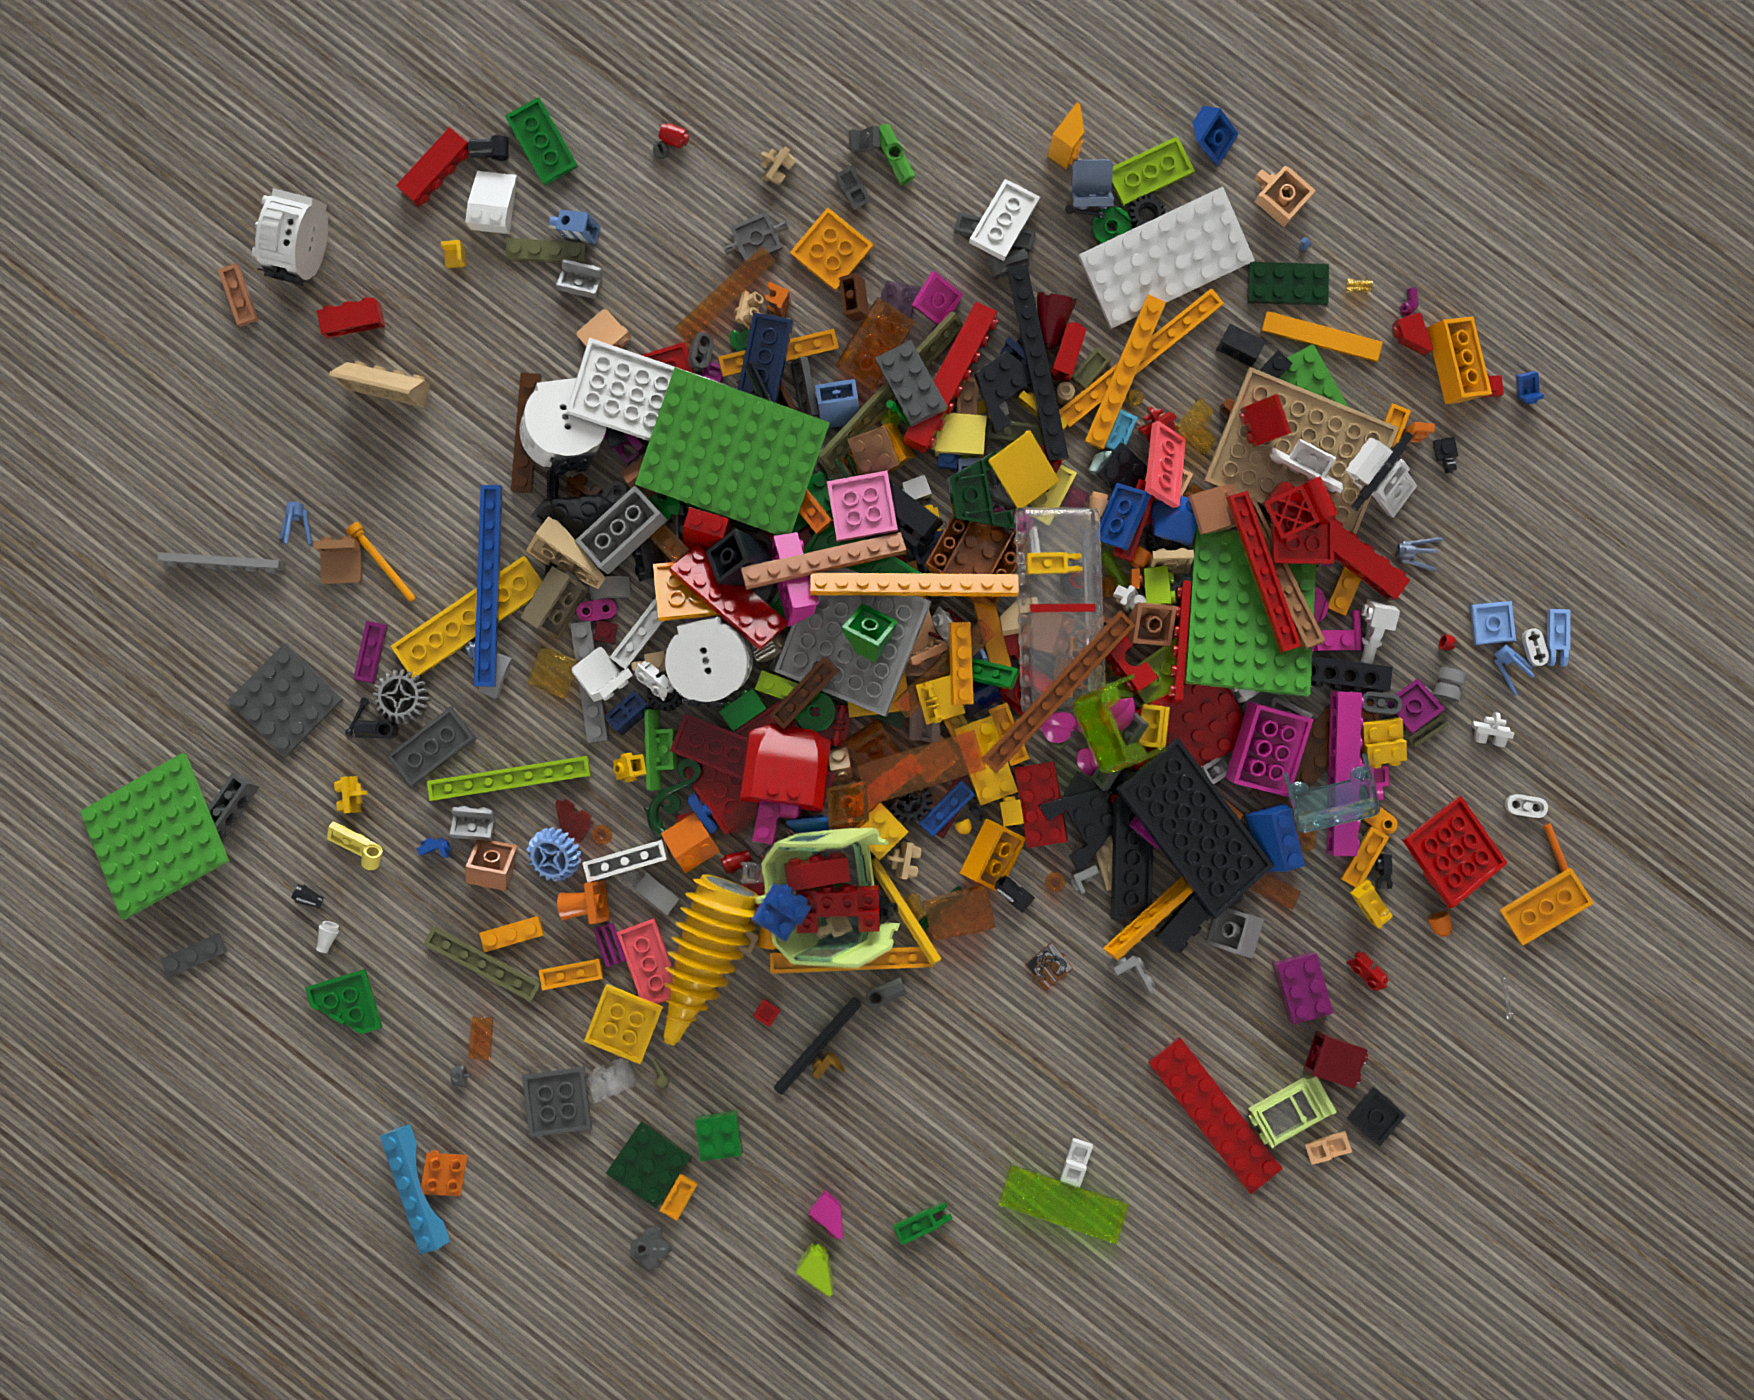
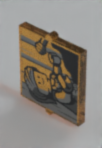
(1048, 966)

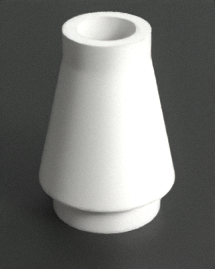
(326, 936)

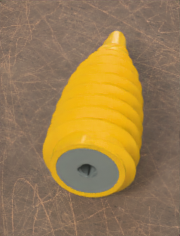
(707, 945)

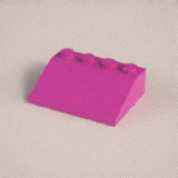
(1267, 747)

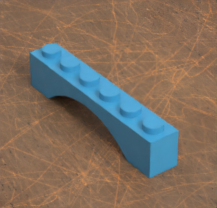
(426, 1226)

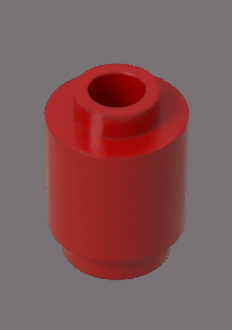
(673, 135)

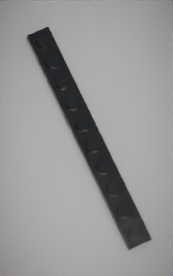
(1037, 363)

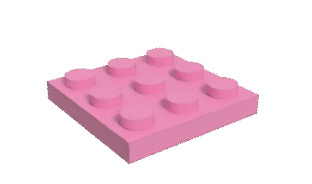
(862, 506)

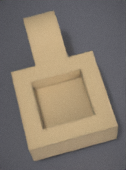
(656, 659)
(836, 926)

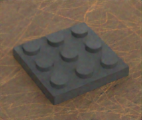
(557, 1101)

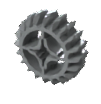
(401, 688)

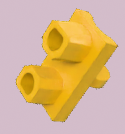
(351, 794)

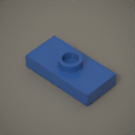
(703, 813)

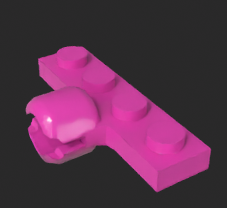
(768, 818)

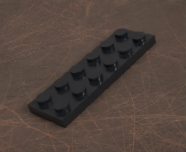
(1130, 866)

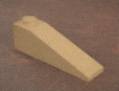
(556, 546)

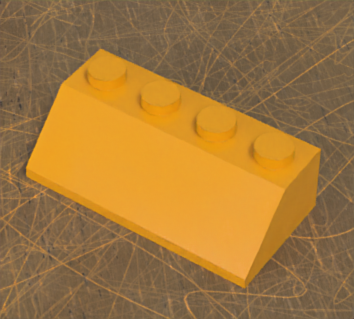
(1459, 360)

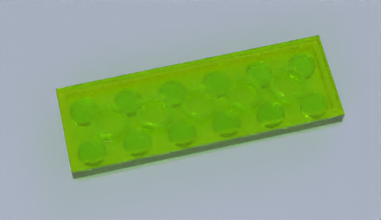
(1063, 1204)

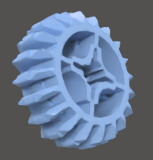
(559, 865)

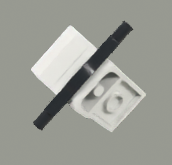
(1382, 475)

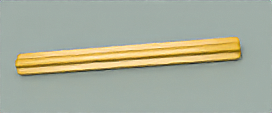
(905, 912)

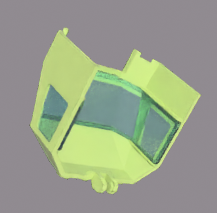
(849, 949)

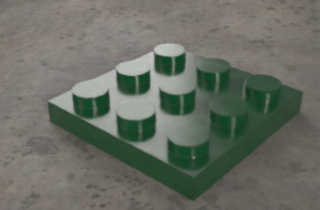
(648, 1164)

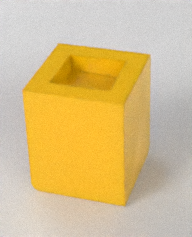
(454, 253)

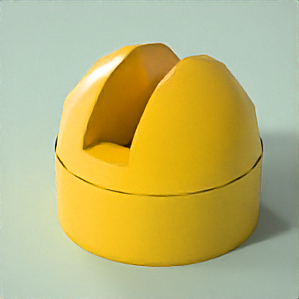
(963, 826)

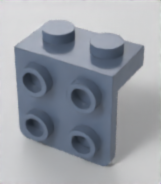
(1092, 183)

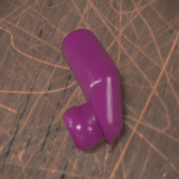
(1411, 304)

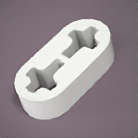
(1539, 644)

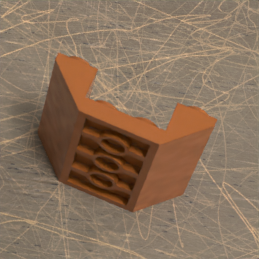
(974, 550)

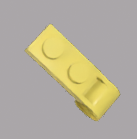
(356, 843)

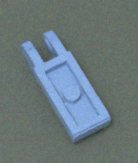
(1558, 635)

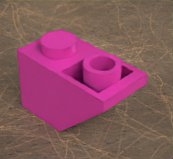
(828, 1213)

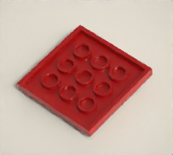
(1455, 852)

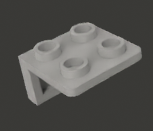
(1126, 963)

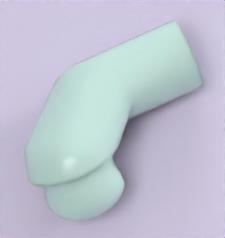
(1097, 461)

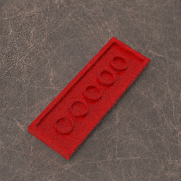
(732, 602)

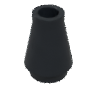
(307, 896)

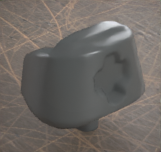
(459, 1076)

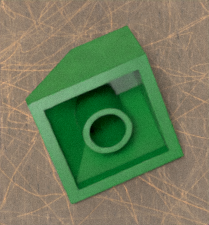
(869, 631)

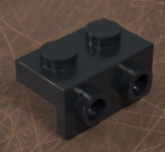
(645, 557)

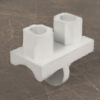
(1128, 597)
(1500, 733)

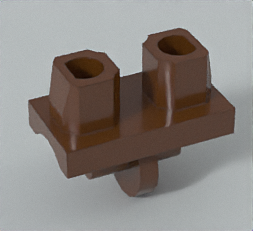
(576, 484)

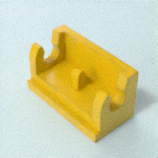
(1157, 719)
(1371, 904)

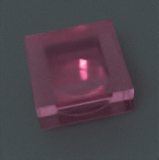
(1075, 497)

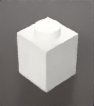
(917, 488)

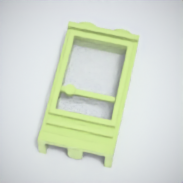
(1291, 1110)

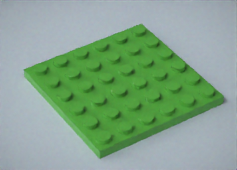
(154, 836)

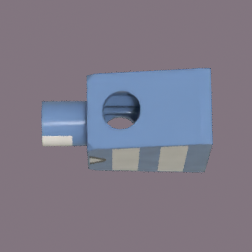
(576, 226)

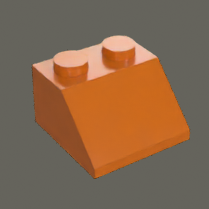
(690, 842)

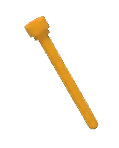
(356, 531)

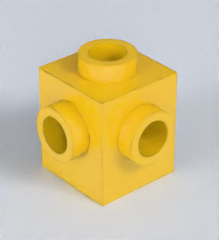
(629, 767)

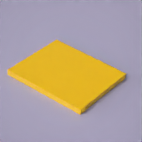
(1023, 470)

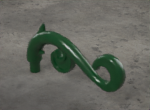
(669, 793)

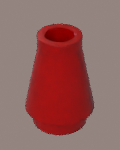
(732, 861)

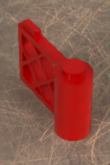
(1316, 500)

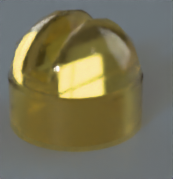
(1139, 399)

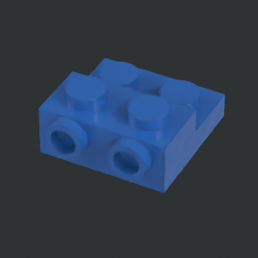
(781, 911)

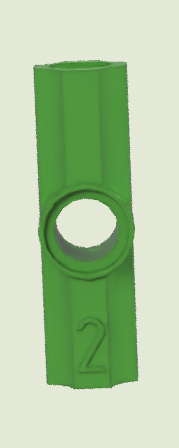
(898, 164)

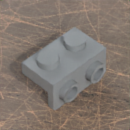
(579, 279)
(920, 731)
(472, 823)

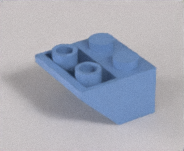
(837, 402)

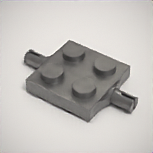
(756, 233)

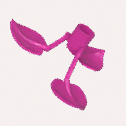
(1059, 725)

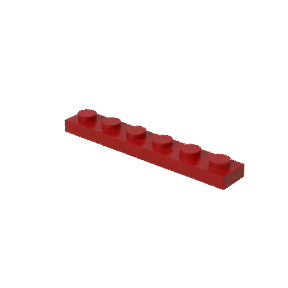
(1179, 650)

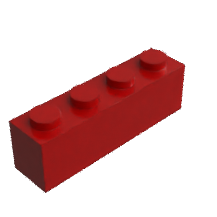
(434, 167)

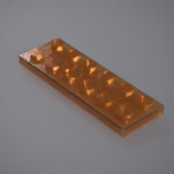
(921, 767)

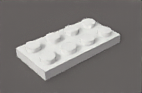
(1004, 219)

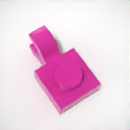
(1381, 779)

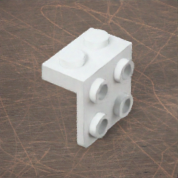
(600, 675)

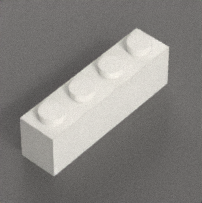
(625, 860)

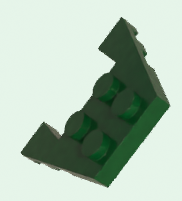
(972, 497)

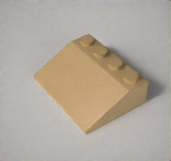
(381, 383)

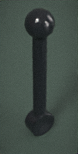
(1069, 210)
(364, 702)

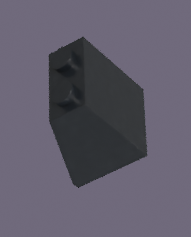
(733, 553)

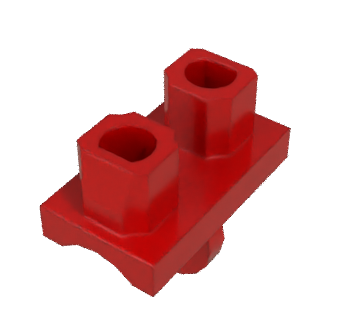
(1166, 419)

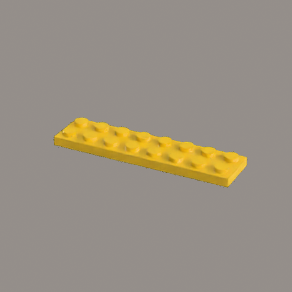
(457, 623)

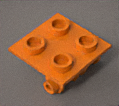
(443, 1174)

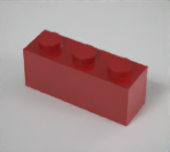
(350, 317)
(817, 871)

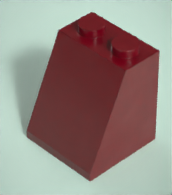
(1335, 1060)

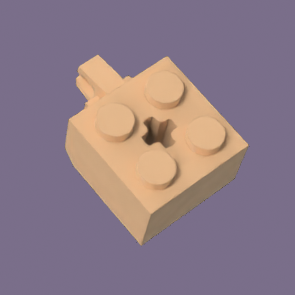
(1273, 191)

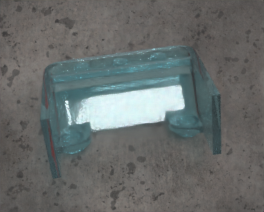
(1334, 802)

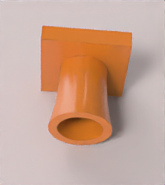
(591, 902)

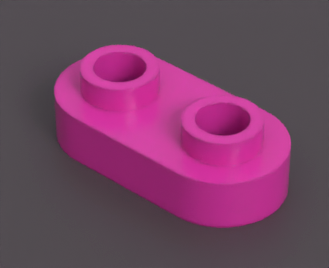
(596, 610)

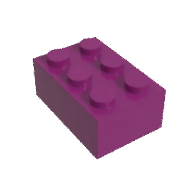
(1302, 988)

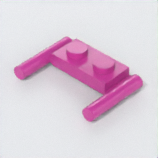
(1343, 639)

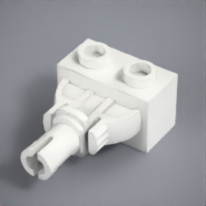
(1379, 616)

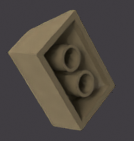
(554, 603)

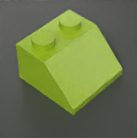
(816, 1268)

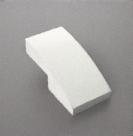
(1076, 1162)

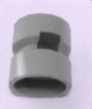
(1449, 684)

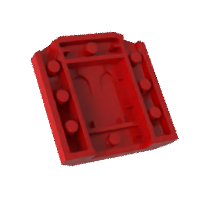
(786, 767)

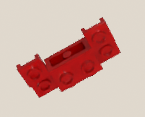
(841, 902)

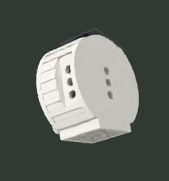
(708, 661)

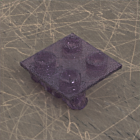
(900, 296)

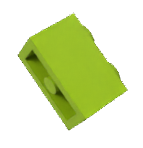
(1158, 585)
(774, 685)

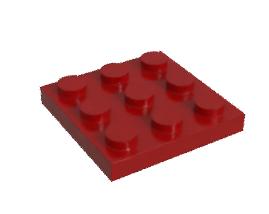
(1311, 546)

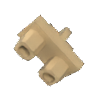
(783, 158)
(748, 304)
(901, 860)

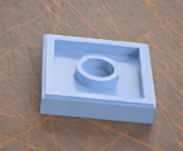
(1492, 623)

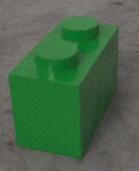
(742, 709)

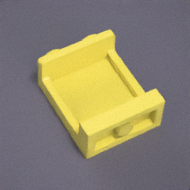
(962, 435)

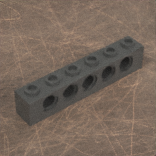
(230, 804)

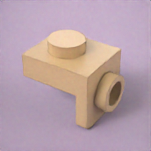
(840, 763)

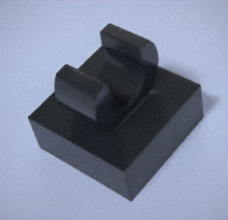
(885, 909)

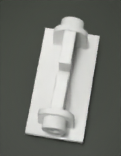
(940, 622)
(647, 673)

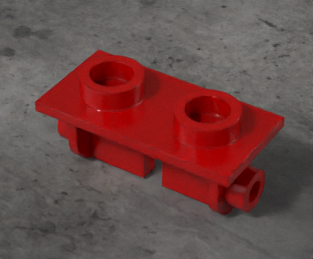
(1374, 978)

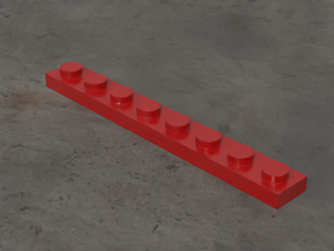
(1263, 571)

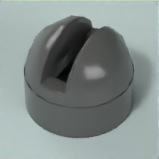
(657, 152)

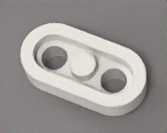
(1525, 806)

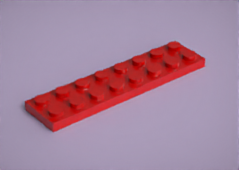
(1215, 1115)

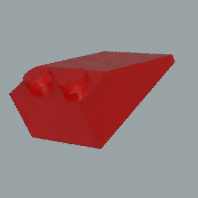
(1264, 420)

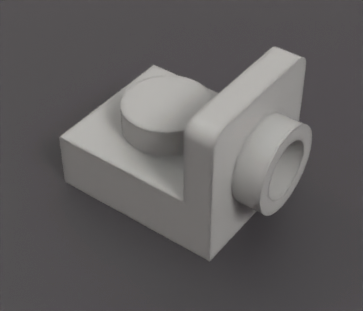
(1086, 874)

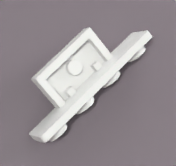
(1309, 461)

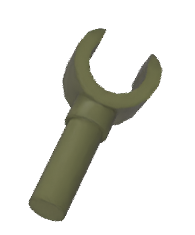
(663, 1080)

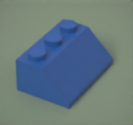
(1276, 836)

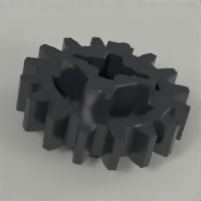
(915, 809)

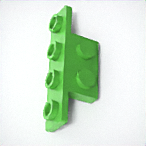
(658, 746)

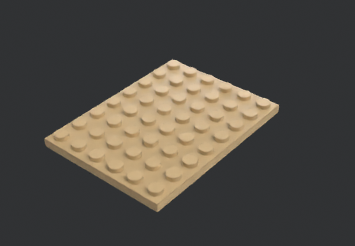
(1310, 418)

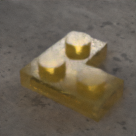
(1192, 426)

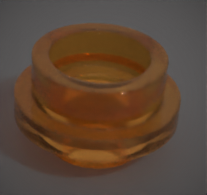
(595, 834)
(1060, 886)

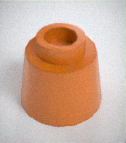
(1141, 558)
(1440, 923)

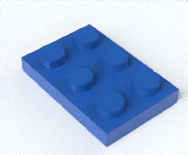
(1122, 515)

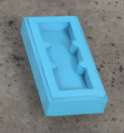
(1121, 430)

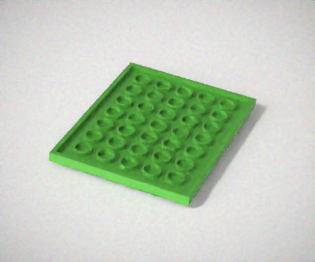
(732, 453)
(1229, 626)

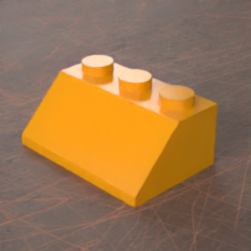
(1067, 139)
(992, 854)

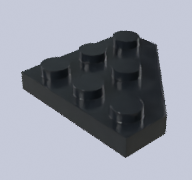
(573, 512)

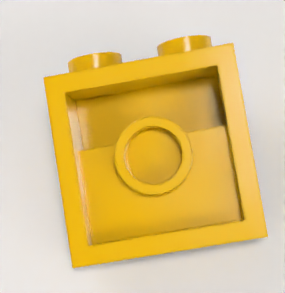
(1384, 742)

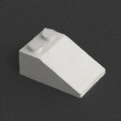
(491, 202)

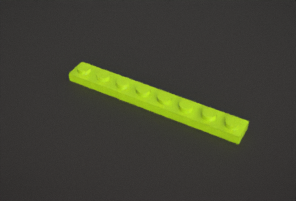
(508, 778)

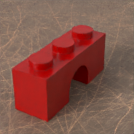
(1143, 673)

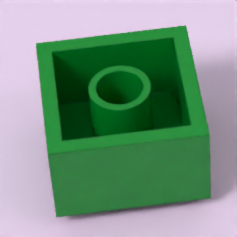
(718, 1135)

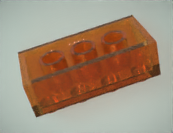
(879, 332)

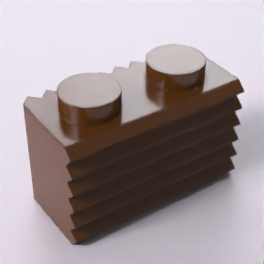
(854, 296)

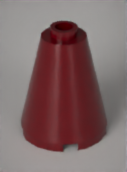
(1053, 315)

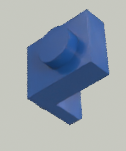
(1528, 387)
(431, 845)

